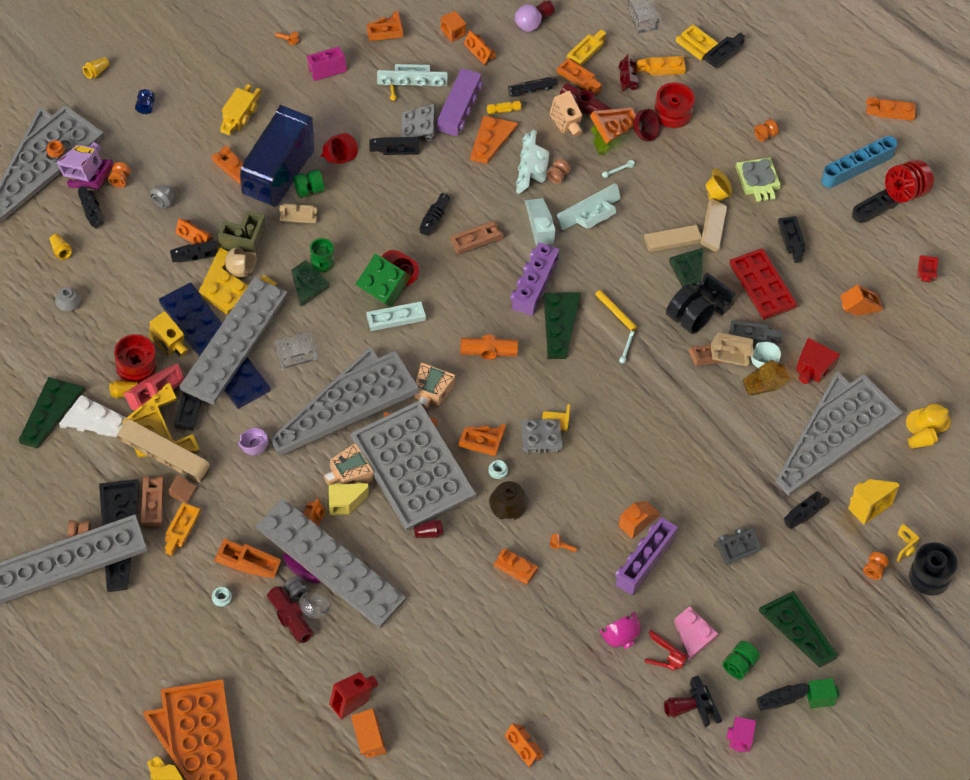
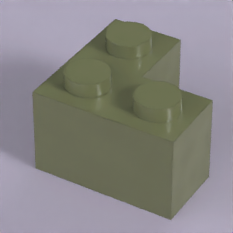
(244, 236)

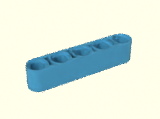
(859, 161)

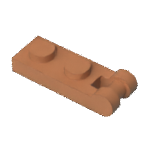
(476, 237)
(152, 501)

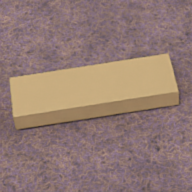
(713, 225)
(672, 238)

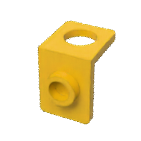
(563, 417)
(912, 543)

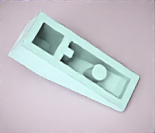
(540, 221)

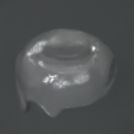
(314, 606)

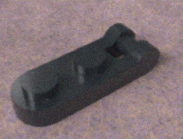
(873, 207)

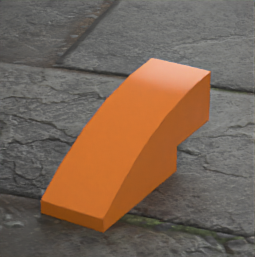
(247, 559)

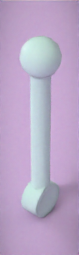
(630, 164)
(622, 359)

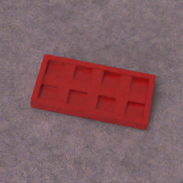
(762, 284)

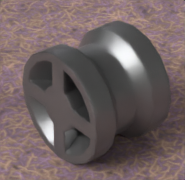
(295, 588)

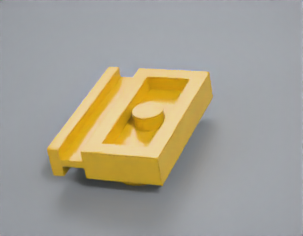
(696, 41)

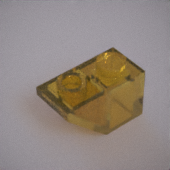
(766, 378)

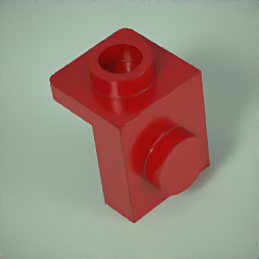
(927, 268)

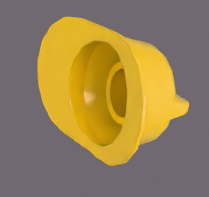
(718, 186)
(931, 416)

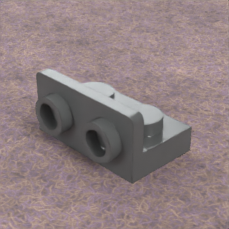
(739, 545)

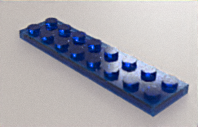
(199, 326)

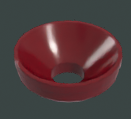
(649, 123)

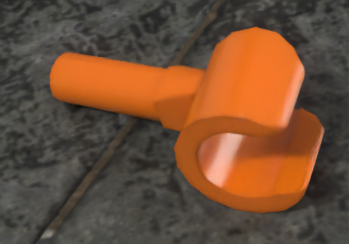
(292, 38)
(555, 543)

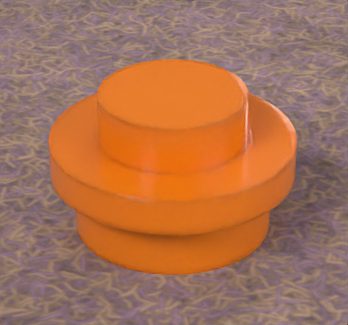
(55, 149)

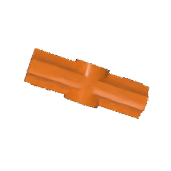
(489, 347)

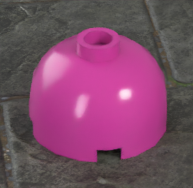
(622, 632)

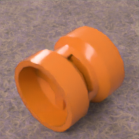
(766, 130)
(119, 174)
(876, 564)

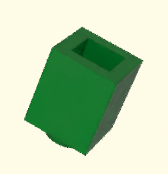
(822, 693)

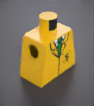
(167, 335)

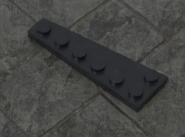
(118, 502)

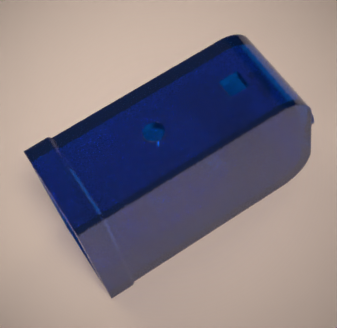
(277, 156)

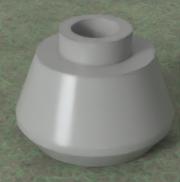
(162, 196)
(67, 299)

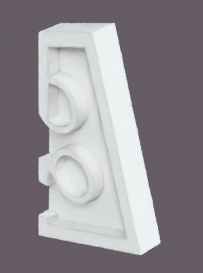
(93, 417)

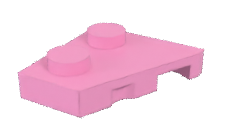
(694, 632)

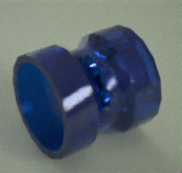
(145, 101)

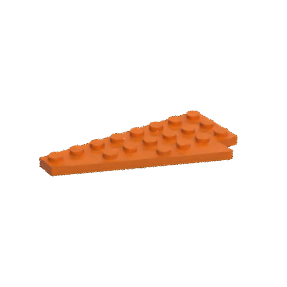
(196, 730)

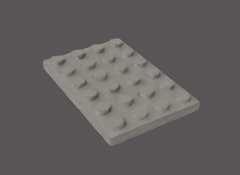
(413, 465)

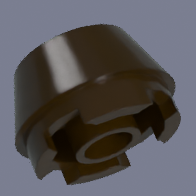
(508, 500)

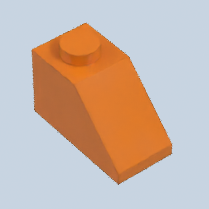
(860, 301)
(637, 518)

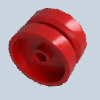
(674, 105)

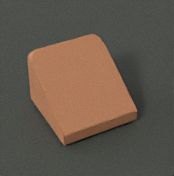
(181, 489)

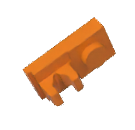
(515, 566)

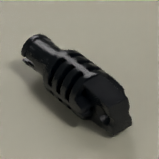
(434, 215)

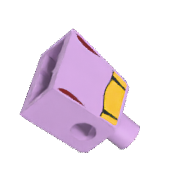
(81, 162)

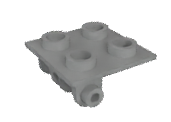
(419, 122)
(541, 435)

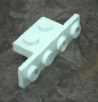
(412, 75)
(533, 162)
(591, 210)

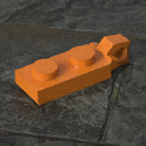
(579, 76)

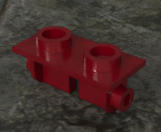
(628, 73)

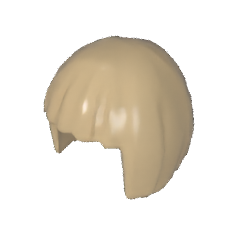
(239, 262)

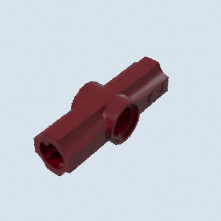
(584, 99)
(290, 614)

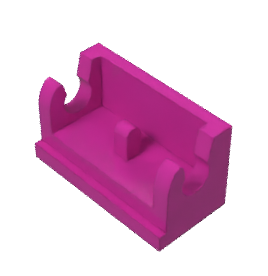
(326, 63)

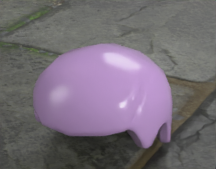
(527, 18)
(253, 441)

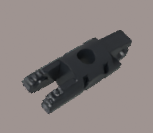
(91, 207)
(194, 251)
(806, 510)
(782, 696)
(704, 701)

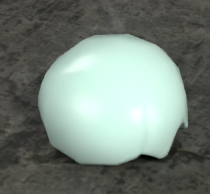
(765, 352)

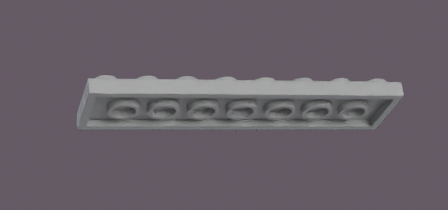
(233, 341)
(70, 558)
(330, 563)

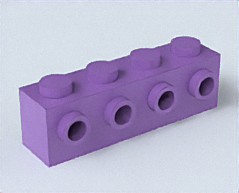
(459, 102)
(535, 278)
(646, 556)

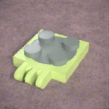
(758, 178)

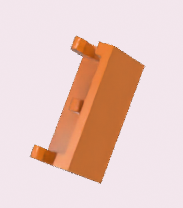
(368, 733)

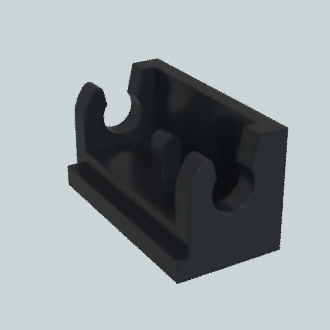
(717, 292)

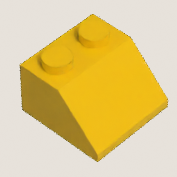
(872, 499)

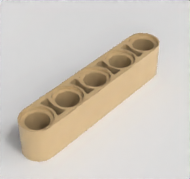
(163, 450)

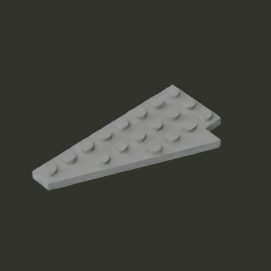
(31, 165)
(356, 393)
(840, 424)

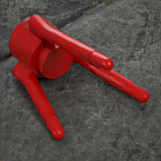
(675, 657)

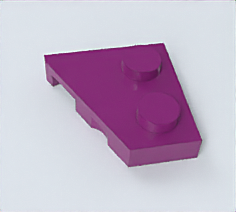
(97, 179)

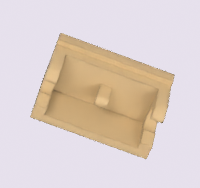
(732, 349)

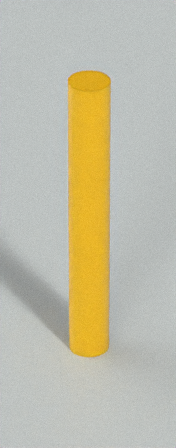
(616, 310)

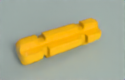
(504, 107)

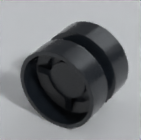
(691, 309)
(933, 568)

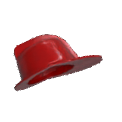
(340, 149)
(404, 263)

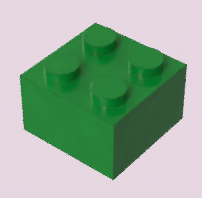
(383, 280)

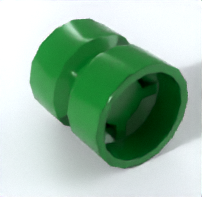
(314, 180)
(322, 254)
(741, 659)

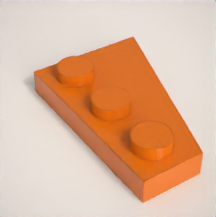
(613, 122)
(490, 137)

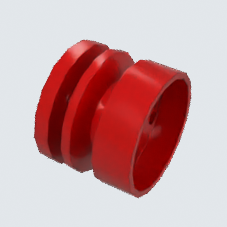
(909, 181)
(135, 358)

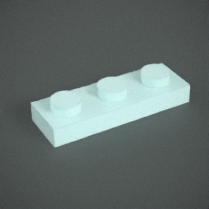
(396, 316)

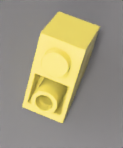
(346, 497)

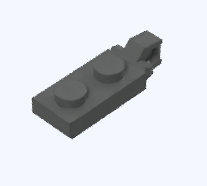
(755, 331)

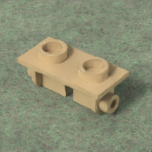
(300, 213)

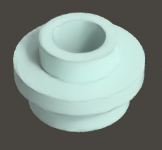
(498, 464)
(221, 591)

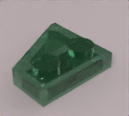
(688, 267)
(308, 282)

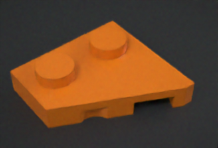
(385, 28)
(482, 439)

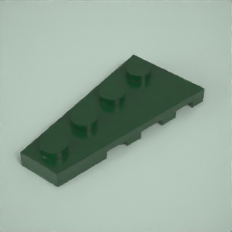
(559, 322)
(49, 409)
(799, 627)

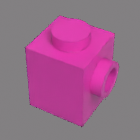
(741, 734)

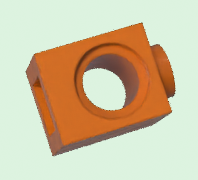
(453, 26)

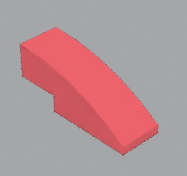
(151, 386)

